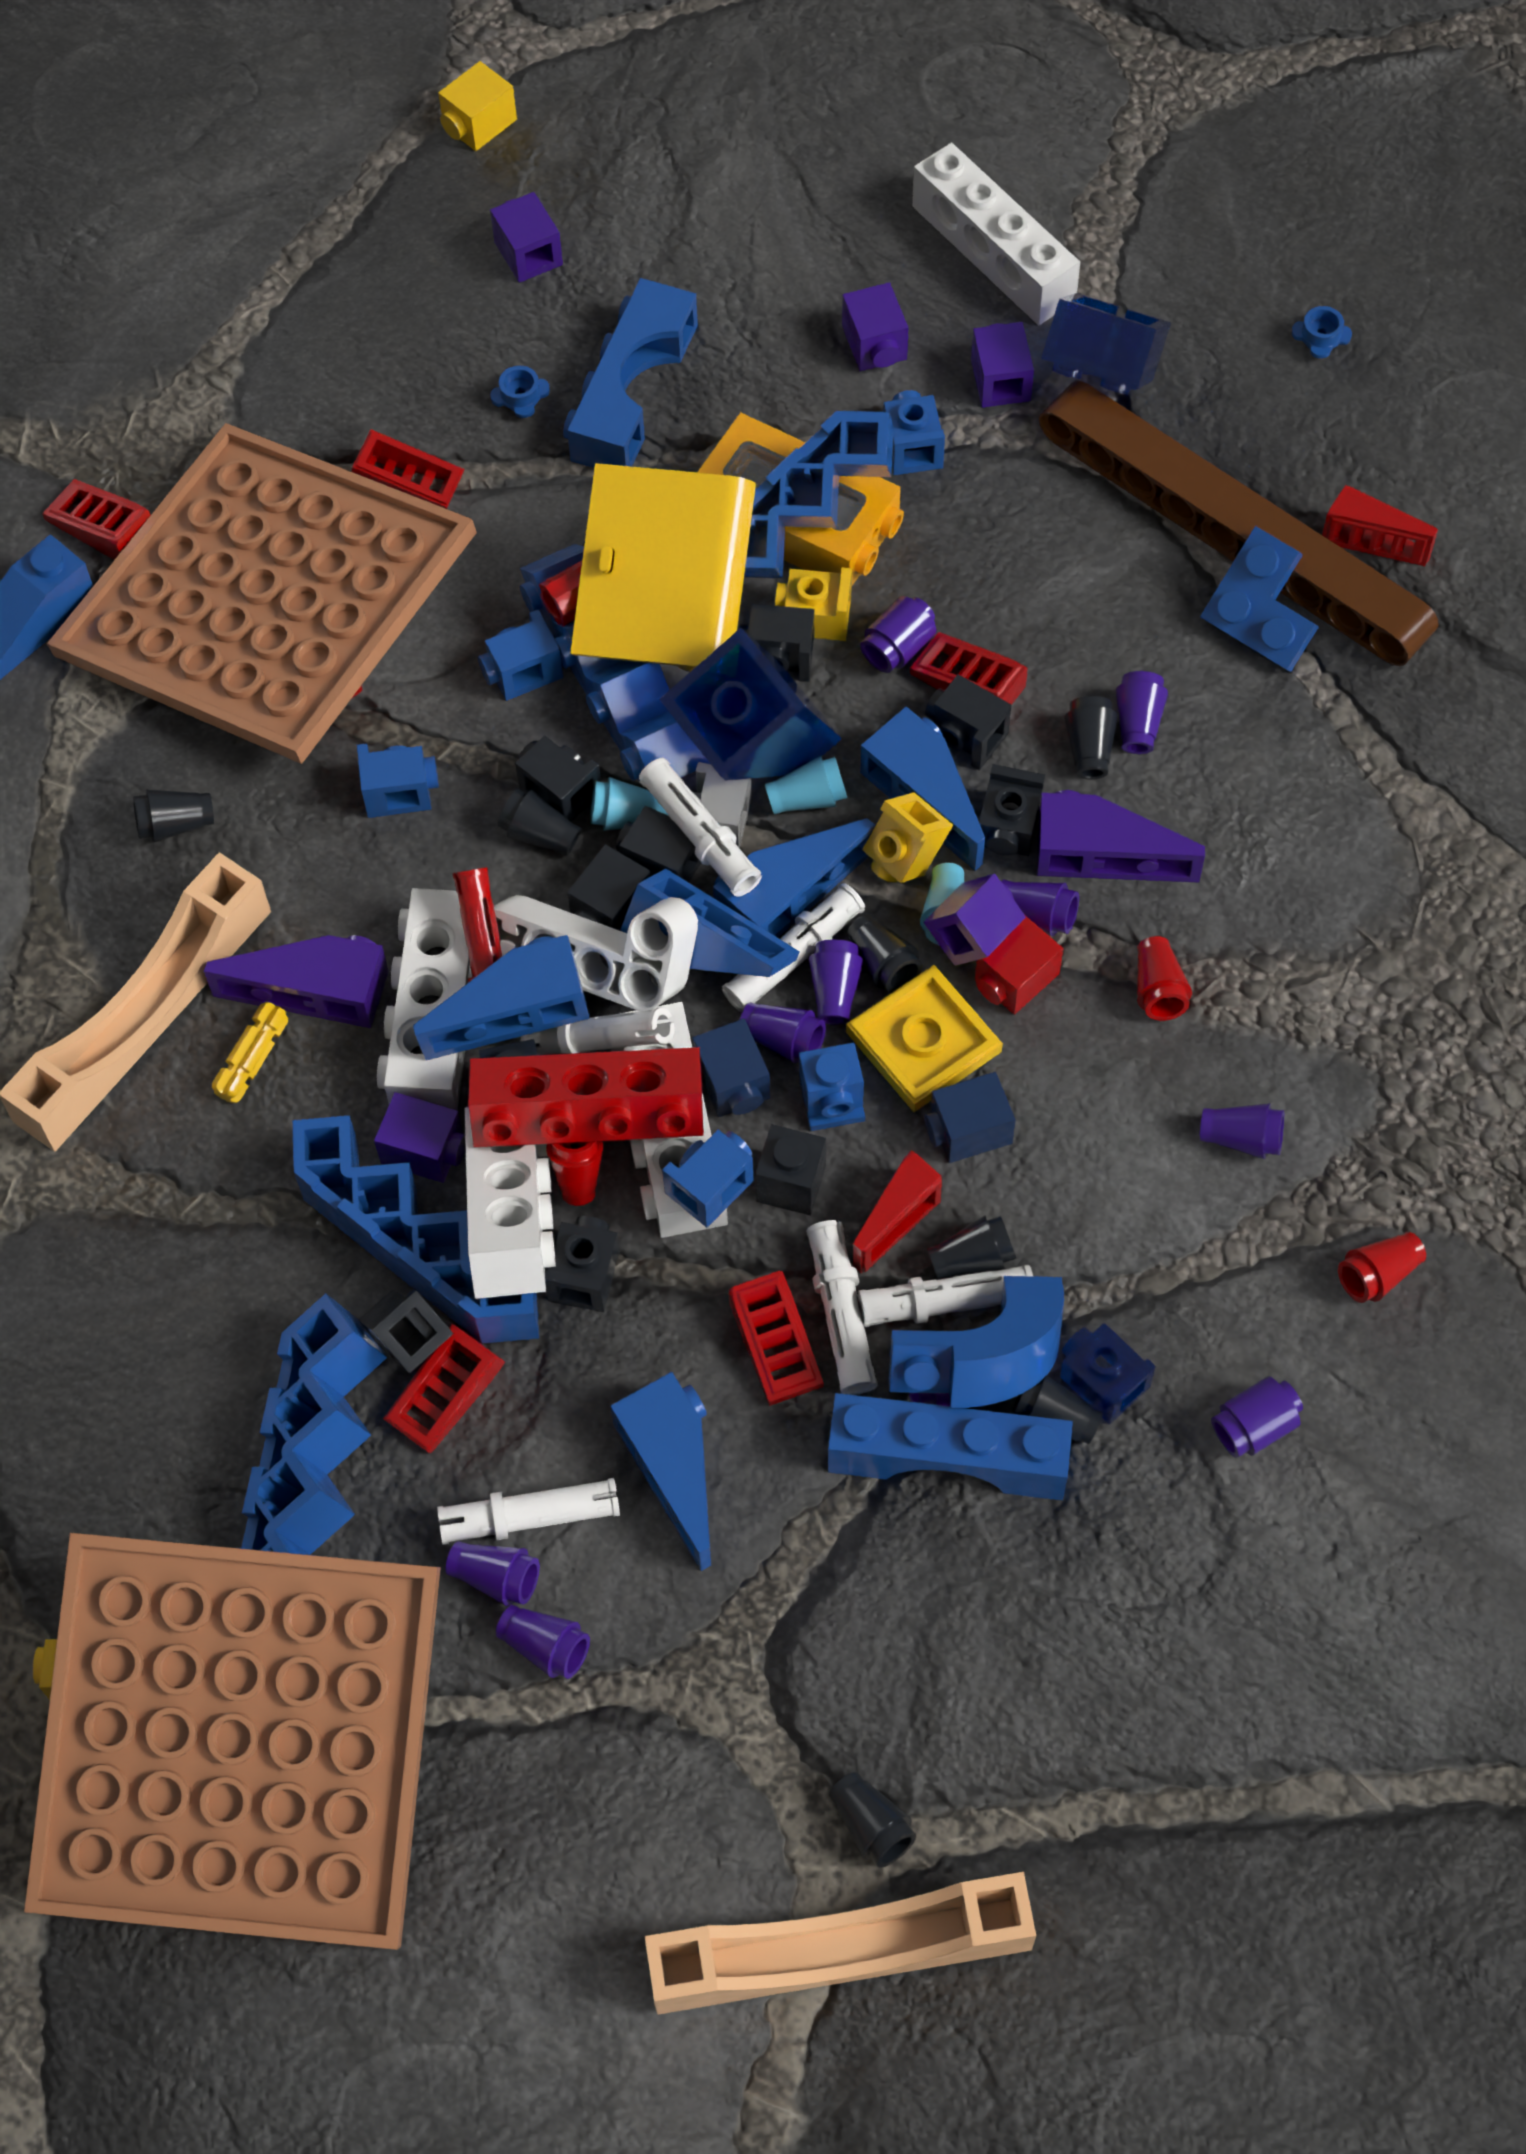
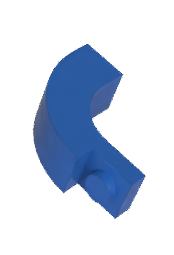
(987, 1361)

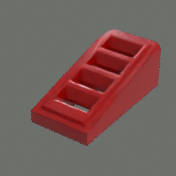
(397, 454)
(1377, 528)
(97, 536)
(1008, 673)
(904, 1203)
(756, 1294)
(460, 1401)

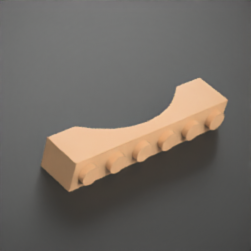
(75, 1074)
(907, 1935)

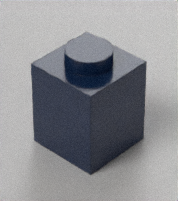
(733, 1069)
(970, 1118)

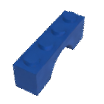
(650, 332)
(896, 1436)

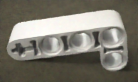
(627, 954)

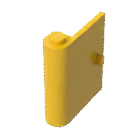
(674, 565)

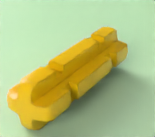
(249, 1052)

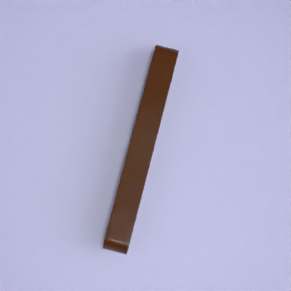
(1225, 512)

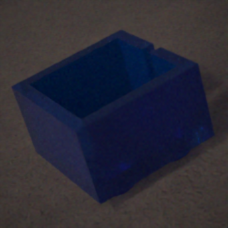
(1095, 341)

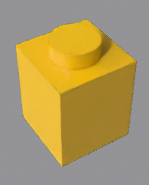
(477, 106)

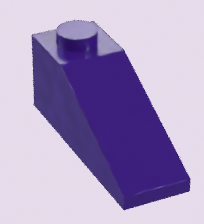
(1105, 841)
(311, 977)

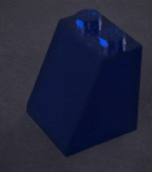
(748, 713)

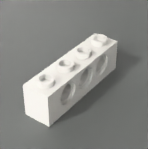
(994, 232)
(428, 923)
(658, 1152)
(508, 1217)

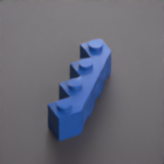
(806, 483)
(617, 691)
(381, 1215)
(309, 1431)

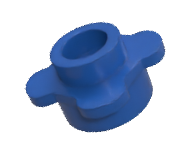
(1324, 321)
(518, 380)

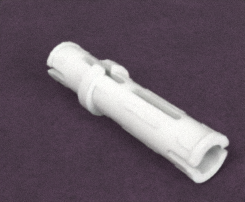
(713, 842)
(809, 929)
(606, 1033)
(836, 1284)
(935, 1297)
(527, 1511)

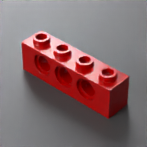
(586, 1097)

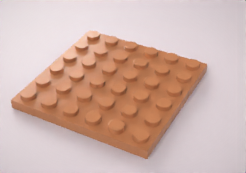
(263, 591)
(234, 1741)

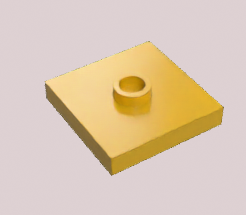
(924, 1037)

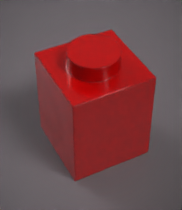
(1019, 967)

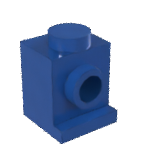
(915, 426)
(522, 658)
(396, 780)
(832, 1086)
(710, 1176)

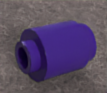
(898, 633)
(1257, 1417)

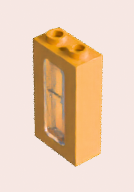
(866, 505)

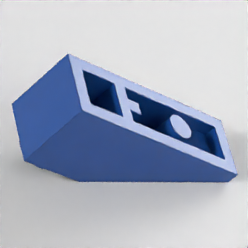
(38, 599)
(914, 757)
(797, 875)
(723, 937)
(514, 997)
(666, 1441)

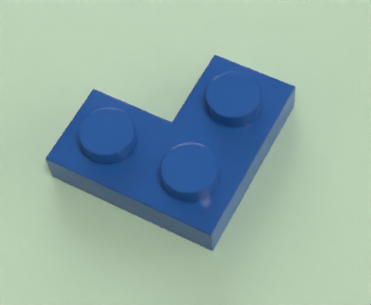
(1248, 605)

